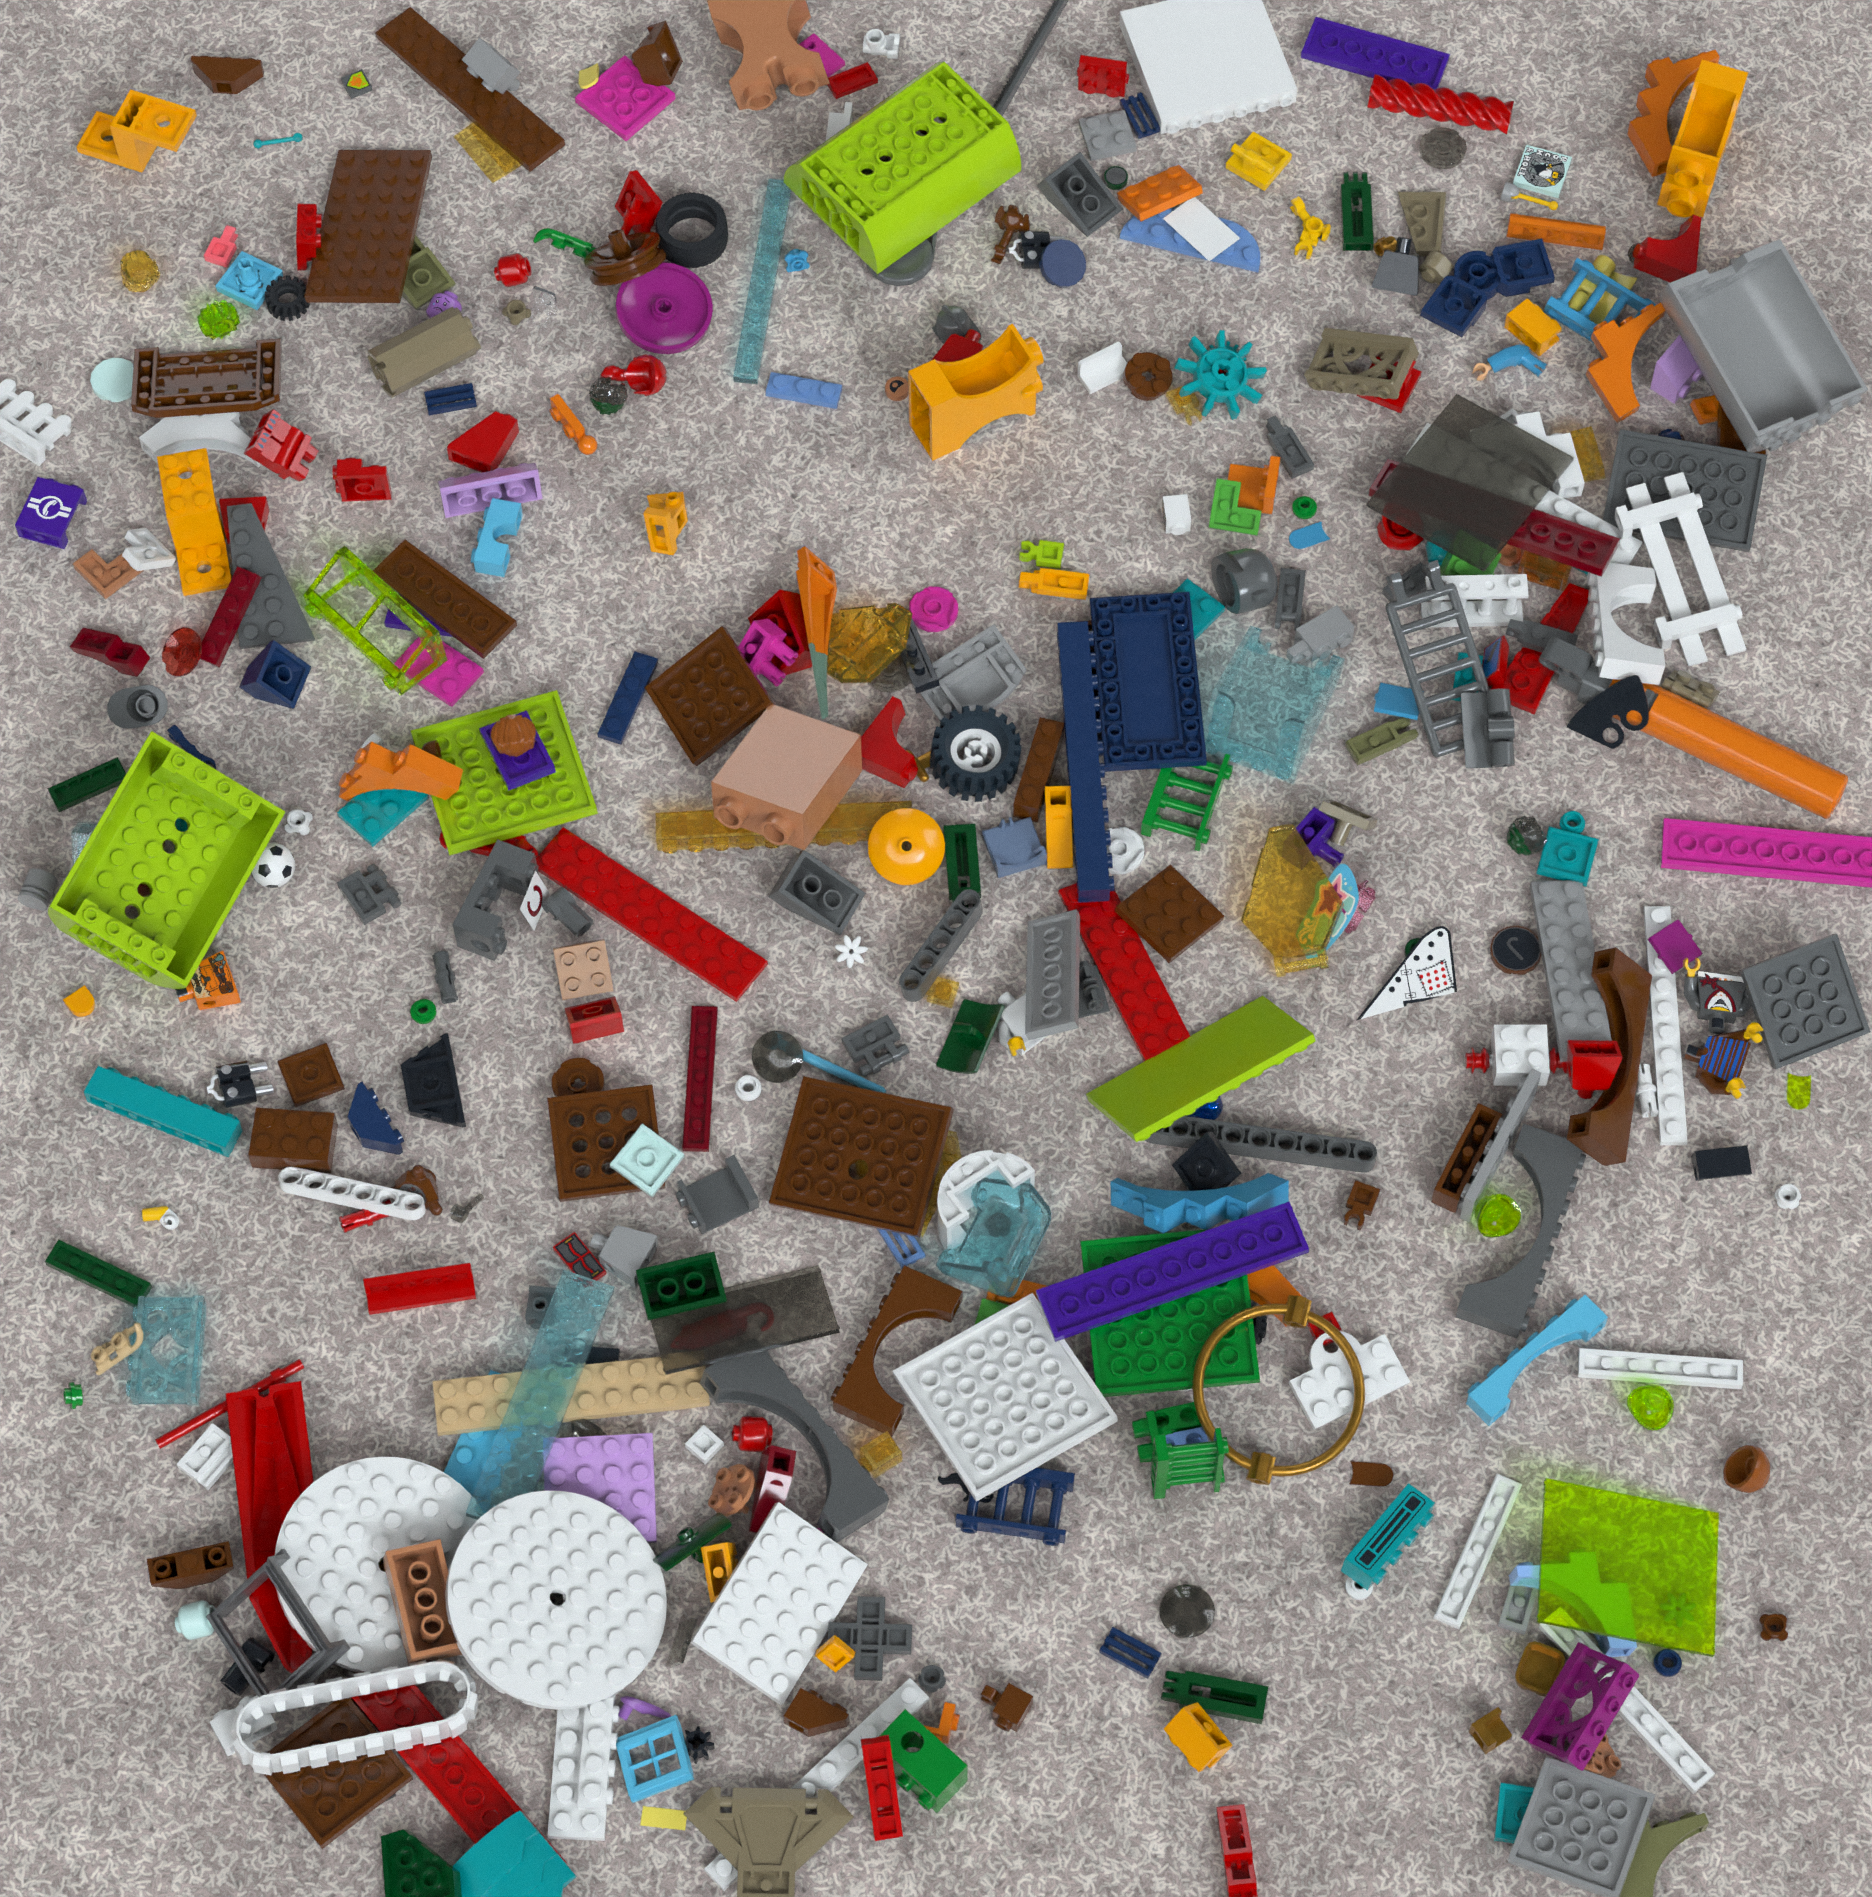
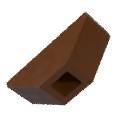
(227, 74)
(191, 1566)

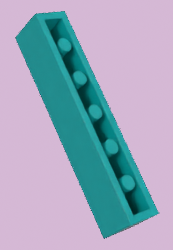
(163, 1110)

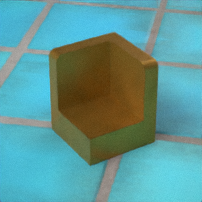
(1490, 1731)

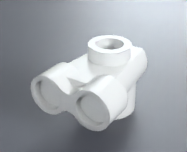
(879, 44)

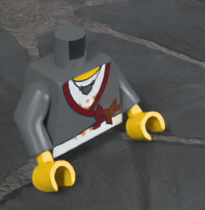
(1715, 996)

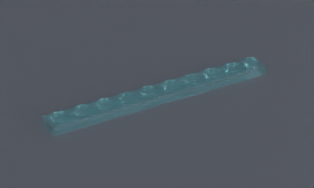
(762, 282)

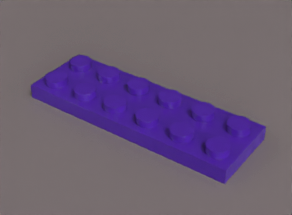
(1373, 54)

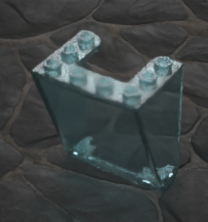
(1268, 708)

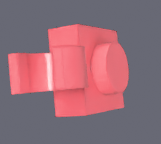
(222, 249)

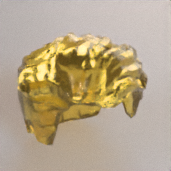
(138, 271)

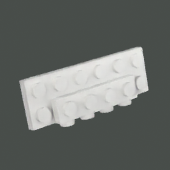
(583, 1771)

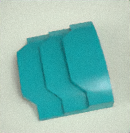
(513, 1863)

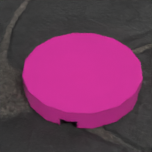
(927, 612)

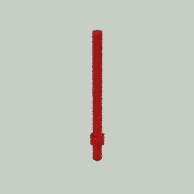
(276, 1377)

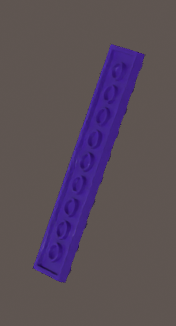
(1172, 1271)

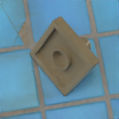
(1346, 818)

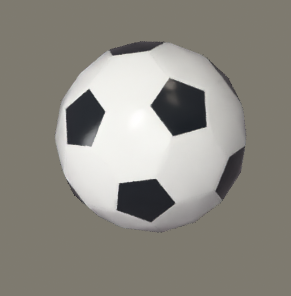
(274, 866)

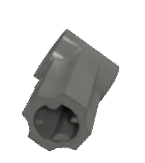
(564, 908)

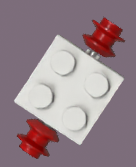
(1515, 1053)

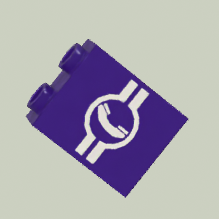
(49, 512)

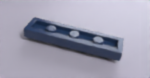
(627, 698)

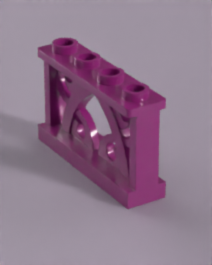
(1574, 1682)

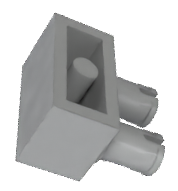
(492, 67)

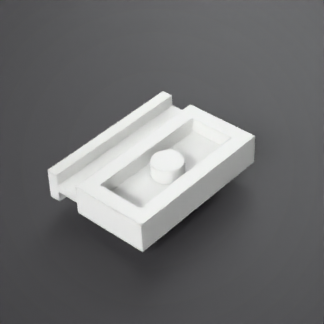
(208, 1457)

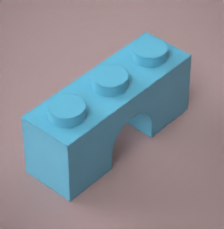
(500, 519)

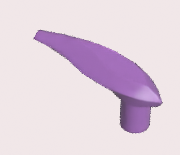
(643, 1707)

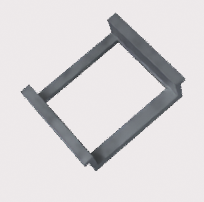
(311, 1669)

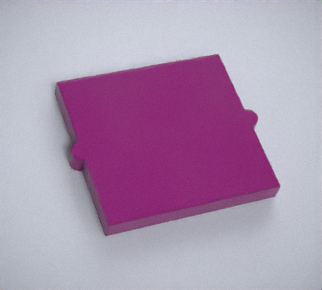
(1674, 945)

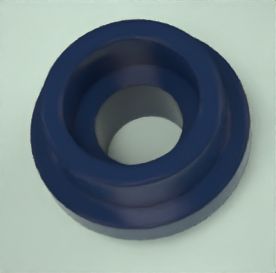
(1673, 1657)

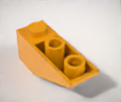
(1058, 827)

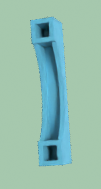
(1579, 1321)

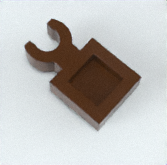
(1361, 1201)

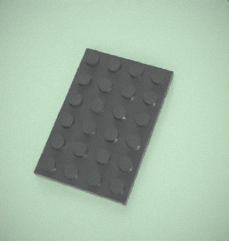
(1722, 476)

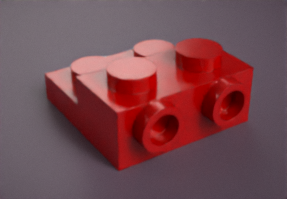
(306, 236)
(361, 482)

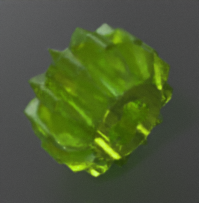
(218, 319)

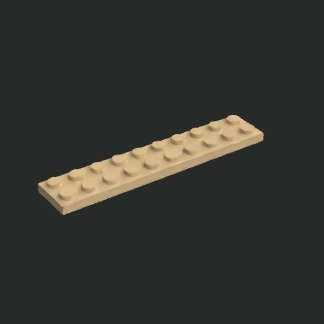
(601, 1392)

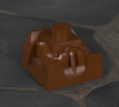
(657, 56)

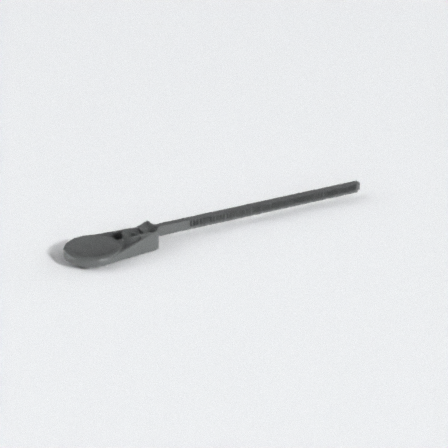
(919, 260)

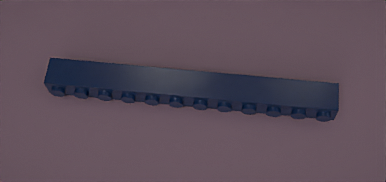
(1083, 762)

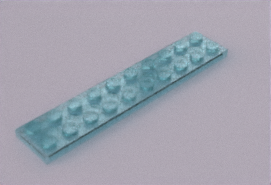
(542, 1392)

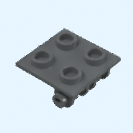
(1091, 991)

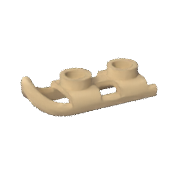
(118, 1343)

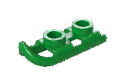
(562, 240)

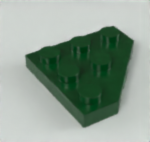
(416, 1869)

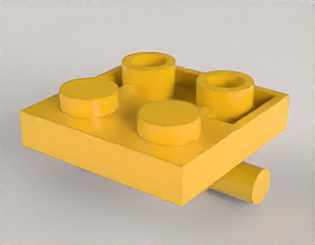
(1258, 160)

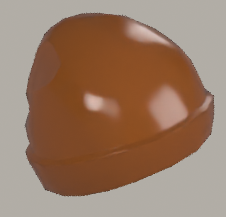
(1747, 1469)

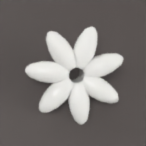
(855, 953)

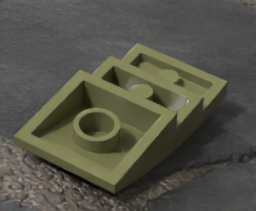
(424, 276)

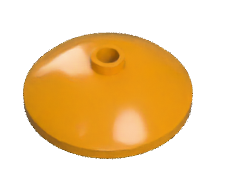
(900, 865)

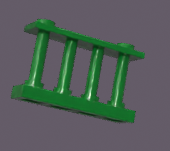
(1160, 799)
(1187, 1463)

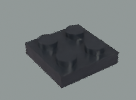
(1206, 1165)

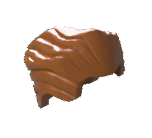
(513, 735)

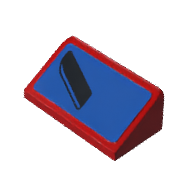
(1495, 661)

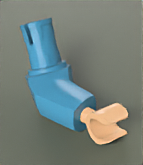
(1510, 356)

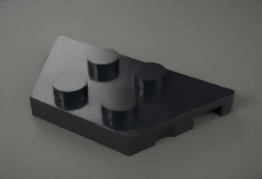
(433, 1084)

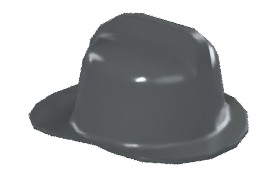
(952, 321)
(137, 706)

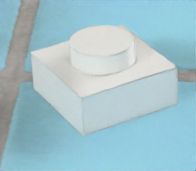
(704, 1444)

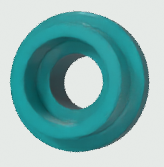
(1572, 816)

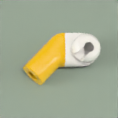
(163, 1215)

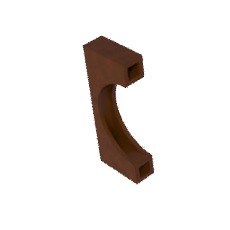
(911, 1298)

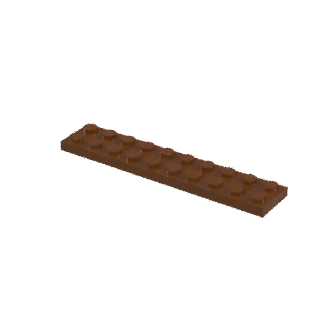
(495, 113)

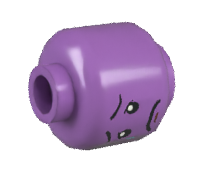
(442, 302)

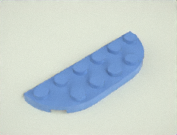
(1159, 234)

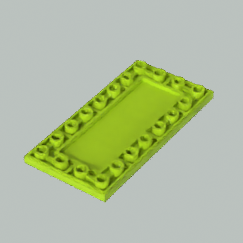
(1200, 1068)

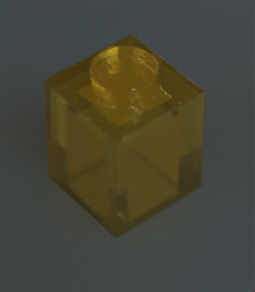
(880, 1455)

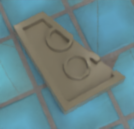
(1424, 219)

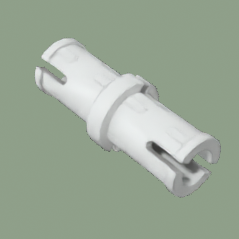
(1646, 1092)

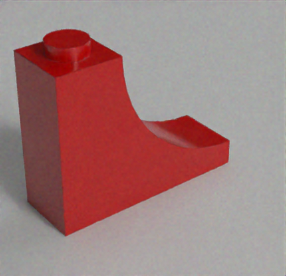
(1672, 257)
(882, 752)

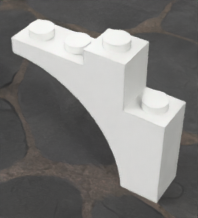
(197, 432)
(1571, 481)

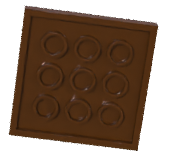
(709, 696)
(339, 1794)

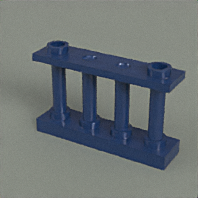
(1057, 1481)

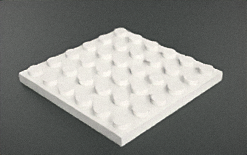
(1004, 1397)

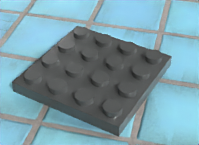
(1805, 1001)

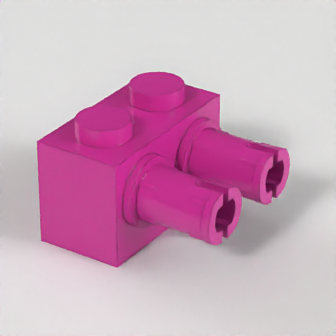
(760, 645)

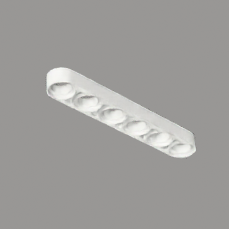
(353, 1190)

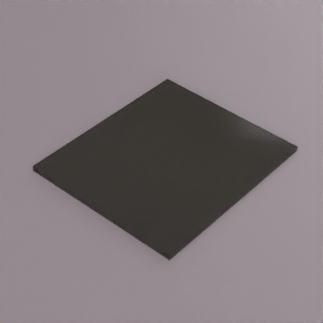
(1470, 482)

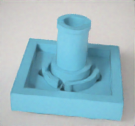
(252, 275)

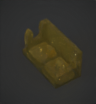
(1588, 454)

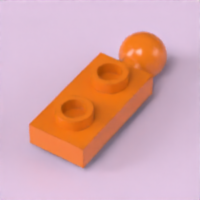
(571, 425)

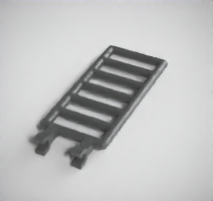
(1400, 602)

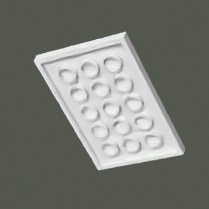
(778, 1603)

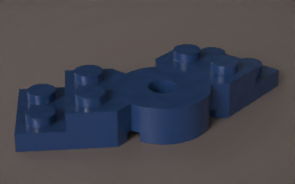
(1508, 271)

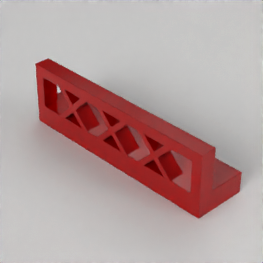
(419, 1288)

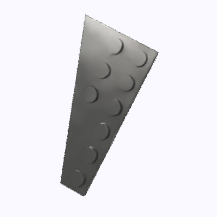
(274, 608)

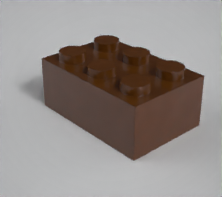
(293, 1139)

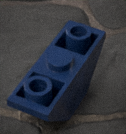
(372, 1124)

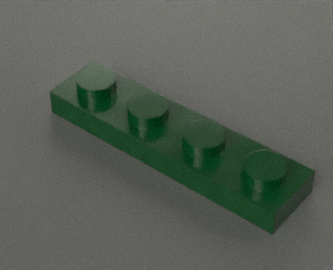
(97, 1273)

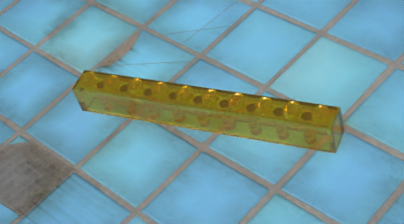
(702, 831)

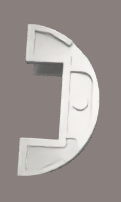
(961, 1179)

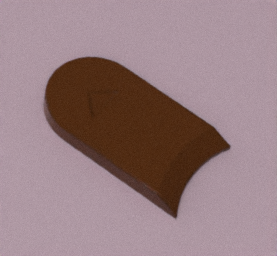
(1371, 1474)

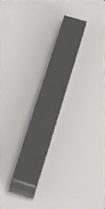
(1272, 1138)

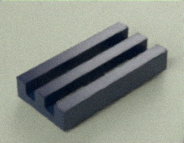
(1133, 101)
(449, 395)
(1109, 1641)

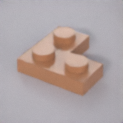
(102, 576)

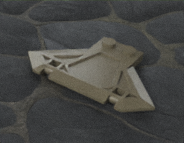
(767, 1833)

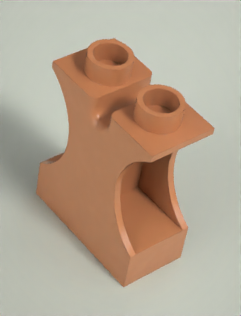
(767, 38)

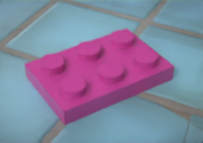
(449, 680)

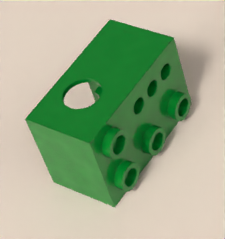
(932, 1771)

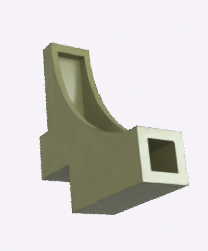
(1655, 1847)

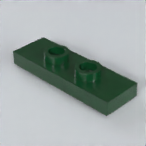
(87, 784)

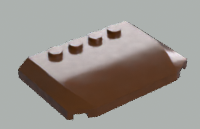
(206, 380)

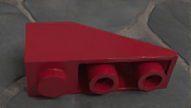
(772, 1483)

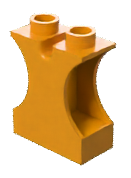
(1702, 139)
(962, 396)

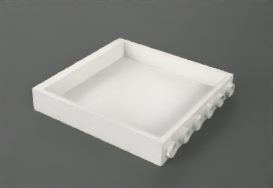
(1206, 60)

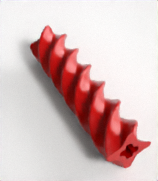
(1440, 104)

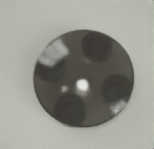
(777, 1056)
(1187, 1611)

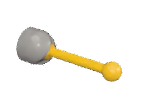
(1511, 193)

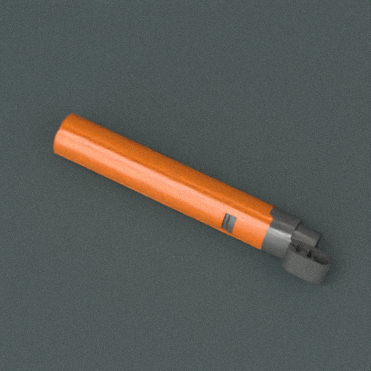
(1709, 736)

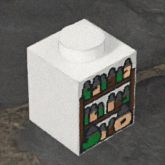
(1176, 514)

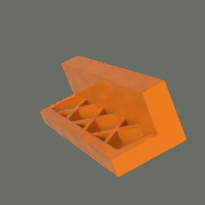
(1556, 231)

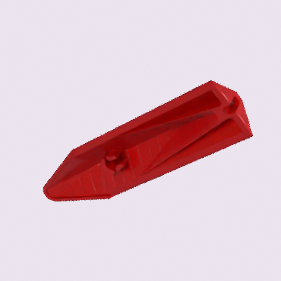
(270, 1475)

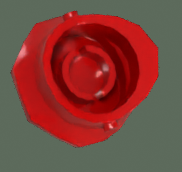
(1394, 535)

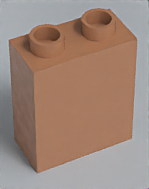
(786, 777)

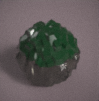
(607, 397)
(1525, 836)

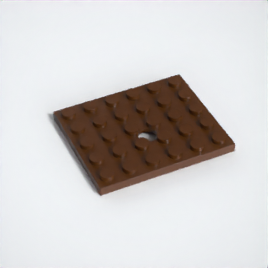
(846, 1124)

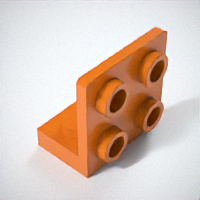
(1257, 485)

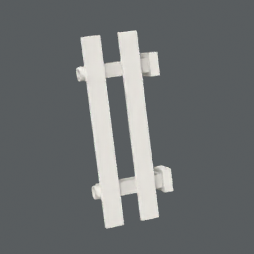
(1683, 624)

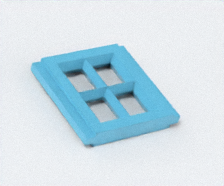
(660, 1782)

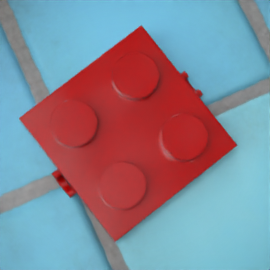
(1102, 76)

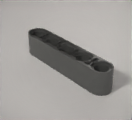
(940, 956)

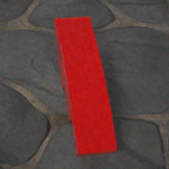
(1236, 1851)

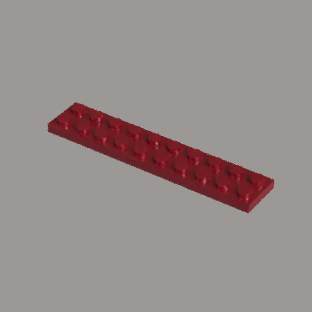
(1549, 536)

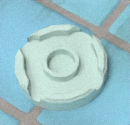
(113, 379)

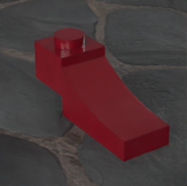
(111, 650)

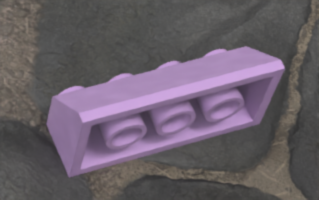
(1675, 372)
(476, 490)

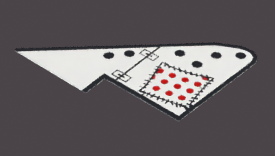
(1420, 977)

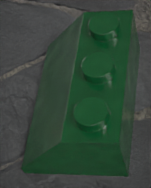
(681, 1285)

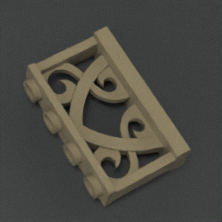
(1367, 383)

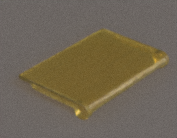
(486, 153)

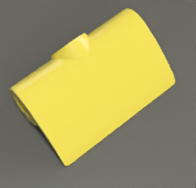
(1606, 302)

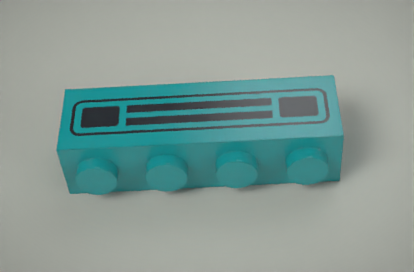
(1388, 1536)

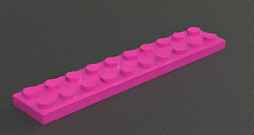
(1766, 852)

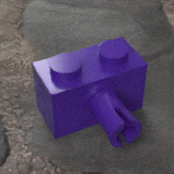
(1316, 831)

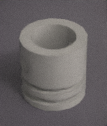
(37, 889)

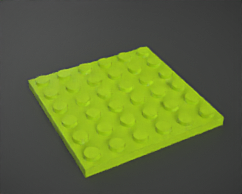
(483, 805)

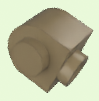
(1435, 267)

